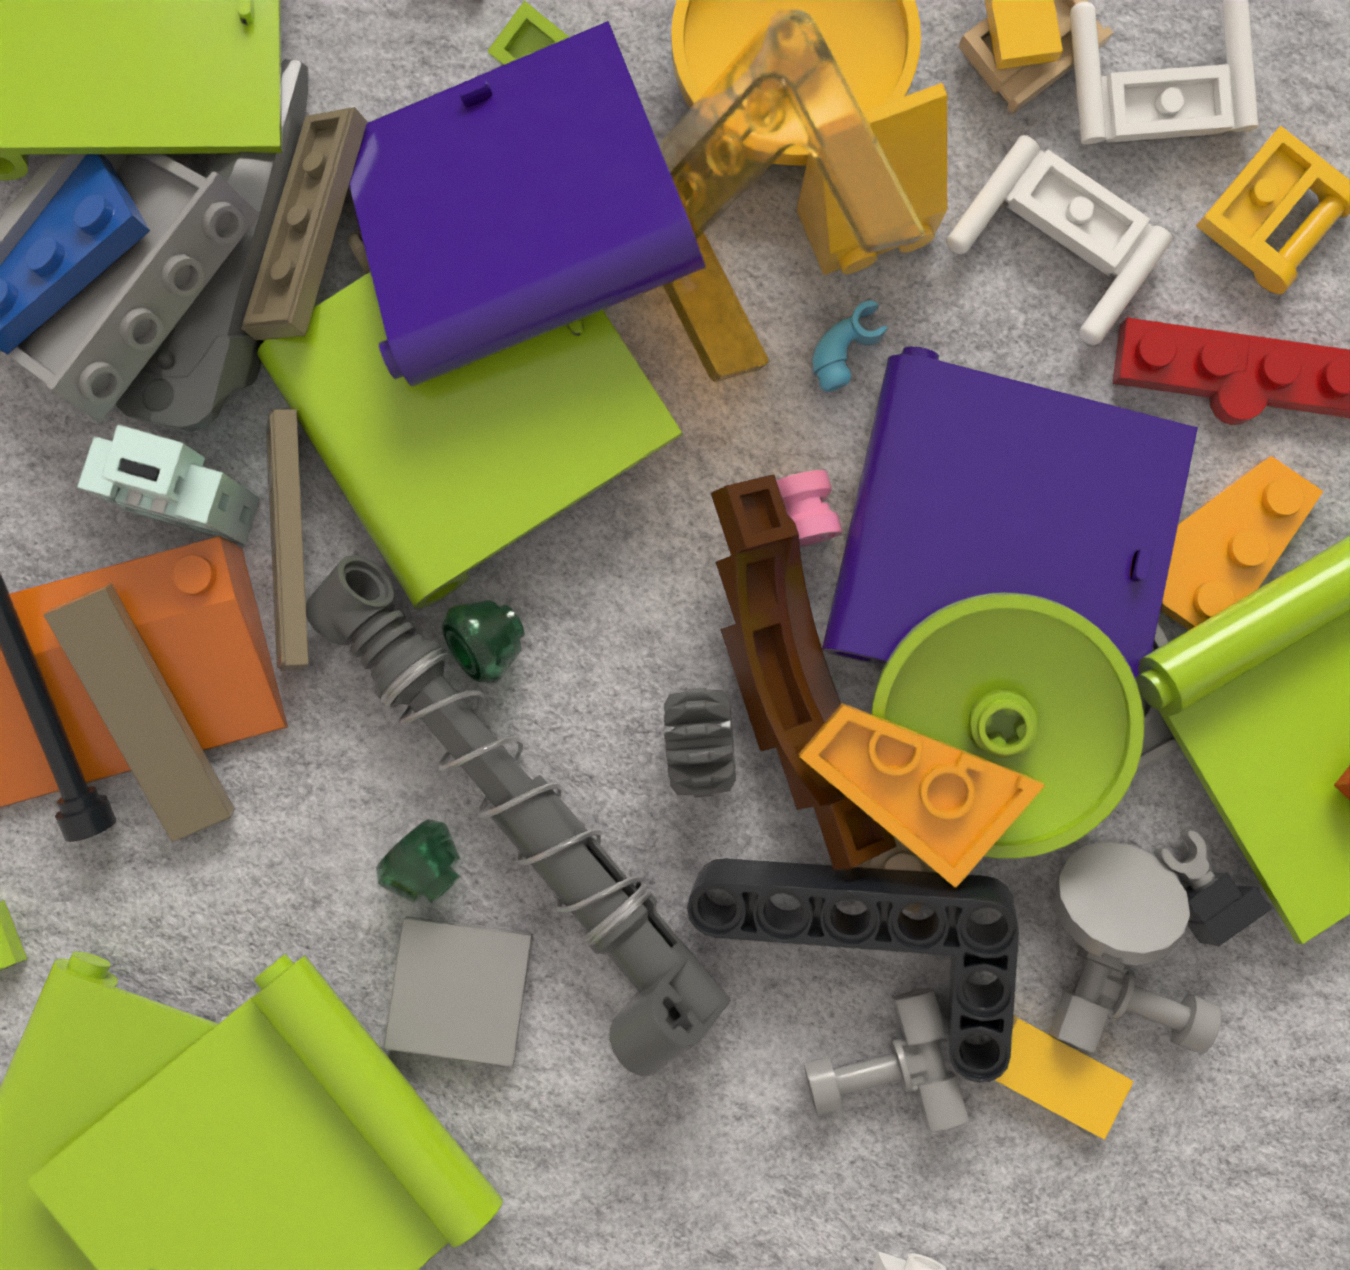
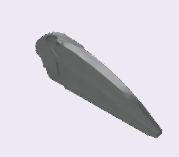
(207, 349)

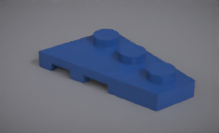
(66, 248)

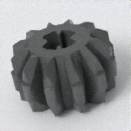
(699, 742)

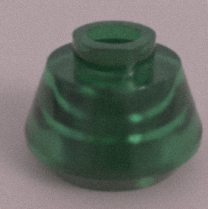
(483, 638)
(421, 863)

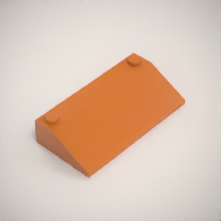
(202, 633)

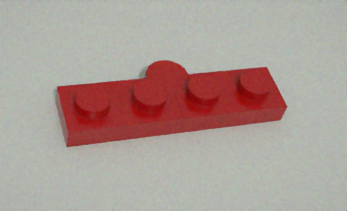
(1233, 369)

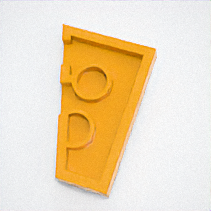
(1234, 541)
(920, 789)

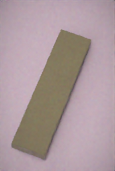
(304, 225)
(286, 540)
(140, 712)

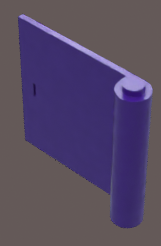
(515, 207)
(1006, 492)

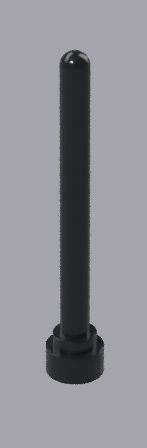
(81, 808)

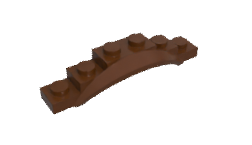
(782, 660)

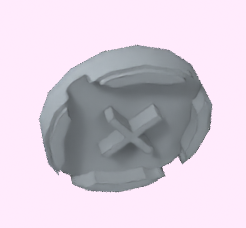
(1121, 902)

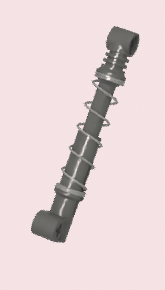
(675, 992)

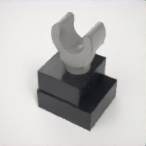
(1214, 900)

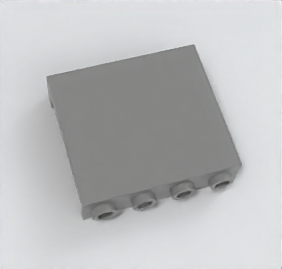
(122, 317)

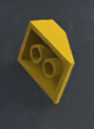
(916, 145)

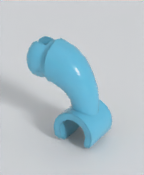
(831, 350)

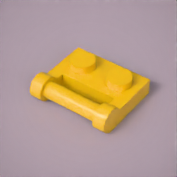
(1262, 199)

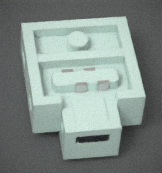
(167, 484)

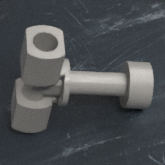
(1110, 990)
(914, 1062)

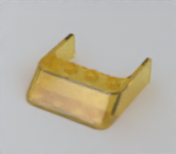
(766, 100)

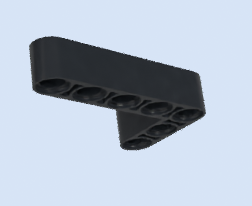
(883, 927)

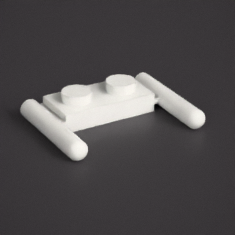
(1164, 100)
(1076, 215)

